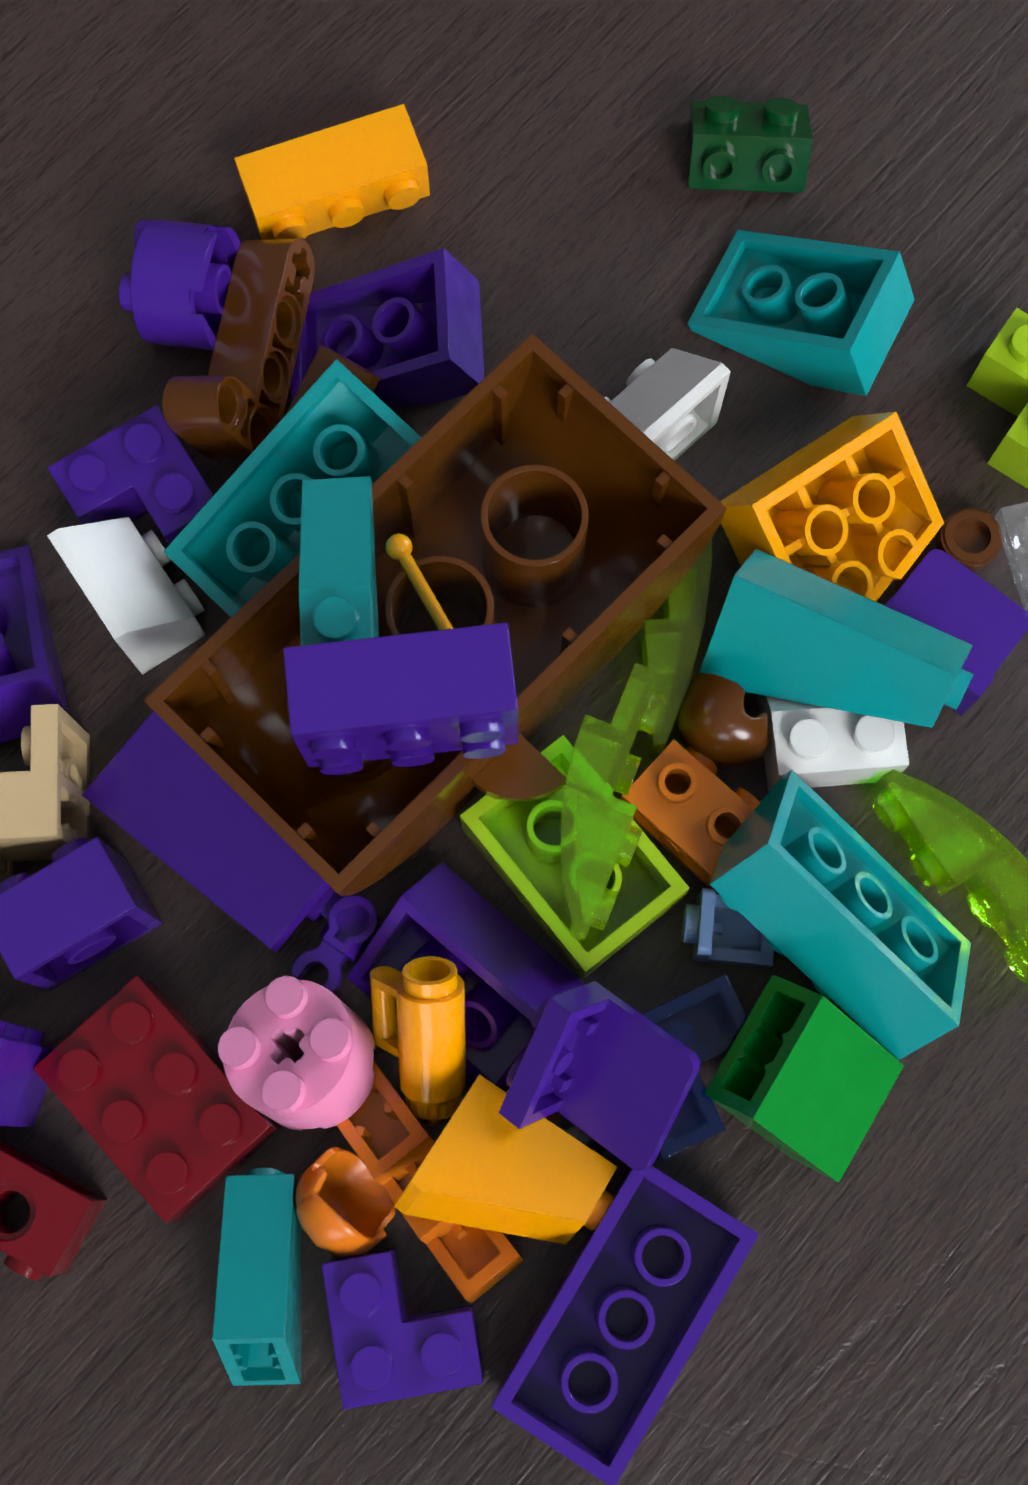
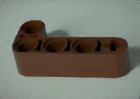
(252, 355)

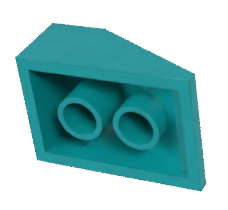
(807, 307)

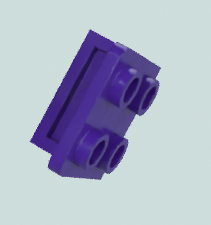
(968, 608)
(602, 1072)

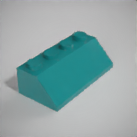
(256, 516)
(845, 918)

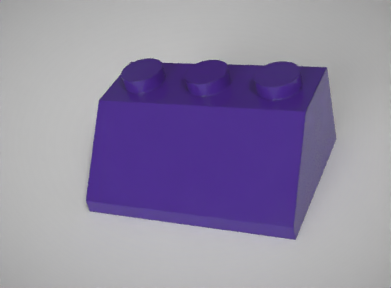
(500, 966)

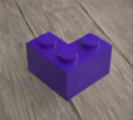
(133, 474)
(383, 1350)

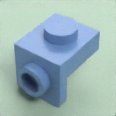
(723, 934)

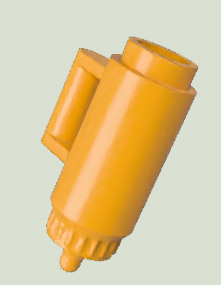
(423, 1024)

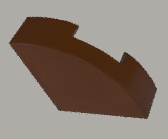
(520, 774)

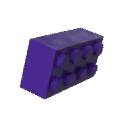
(623, 1322)

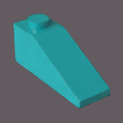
(337, 561)

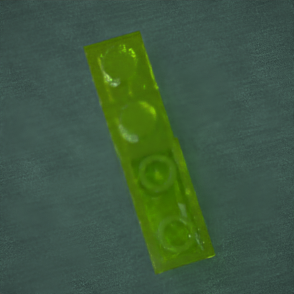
(593, 822)
(956, 848)

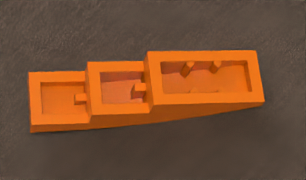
(392, 1149)

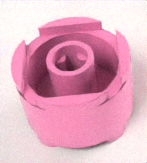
(272, 1033)

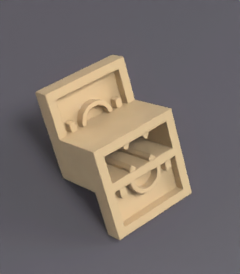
(45, 805)

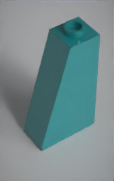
(832, 648)

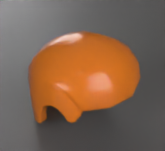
(342, 1204)

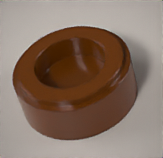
(970, 538)

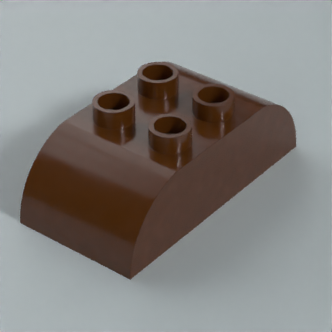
(519, 513)

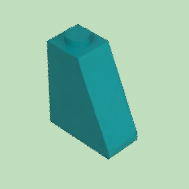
(259, 1280)

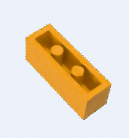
(335, 175)

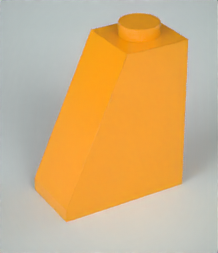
(506, 1177)

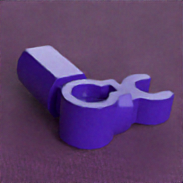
(349, 930)

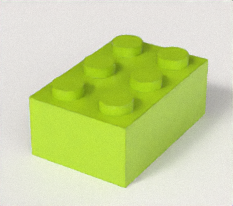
(524, 850)

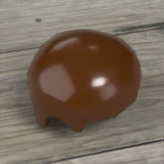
(716, 724)

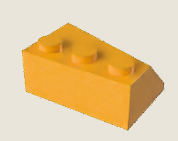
(840, 507)

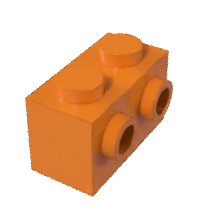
(688, 808)

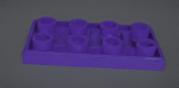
(206, 832)

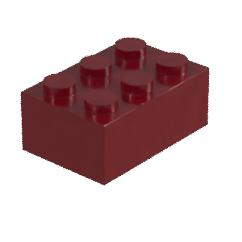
(155, 1099)

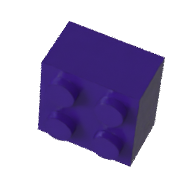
(71, 913)

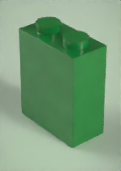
(805, 1077)

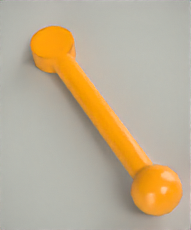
(400, 548)

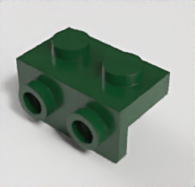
(749, 145)

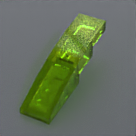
(673, 643)

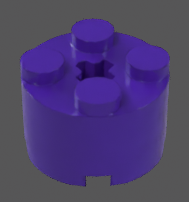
(179, 281)

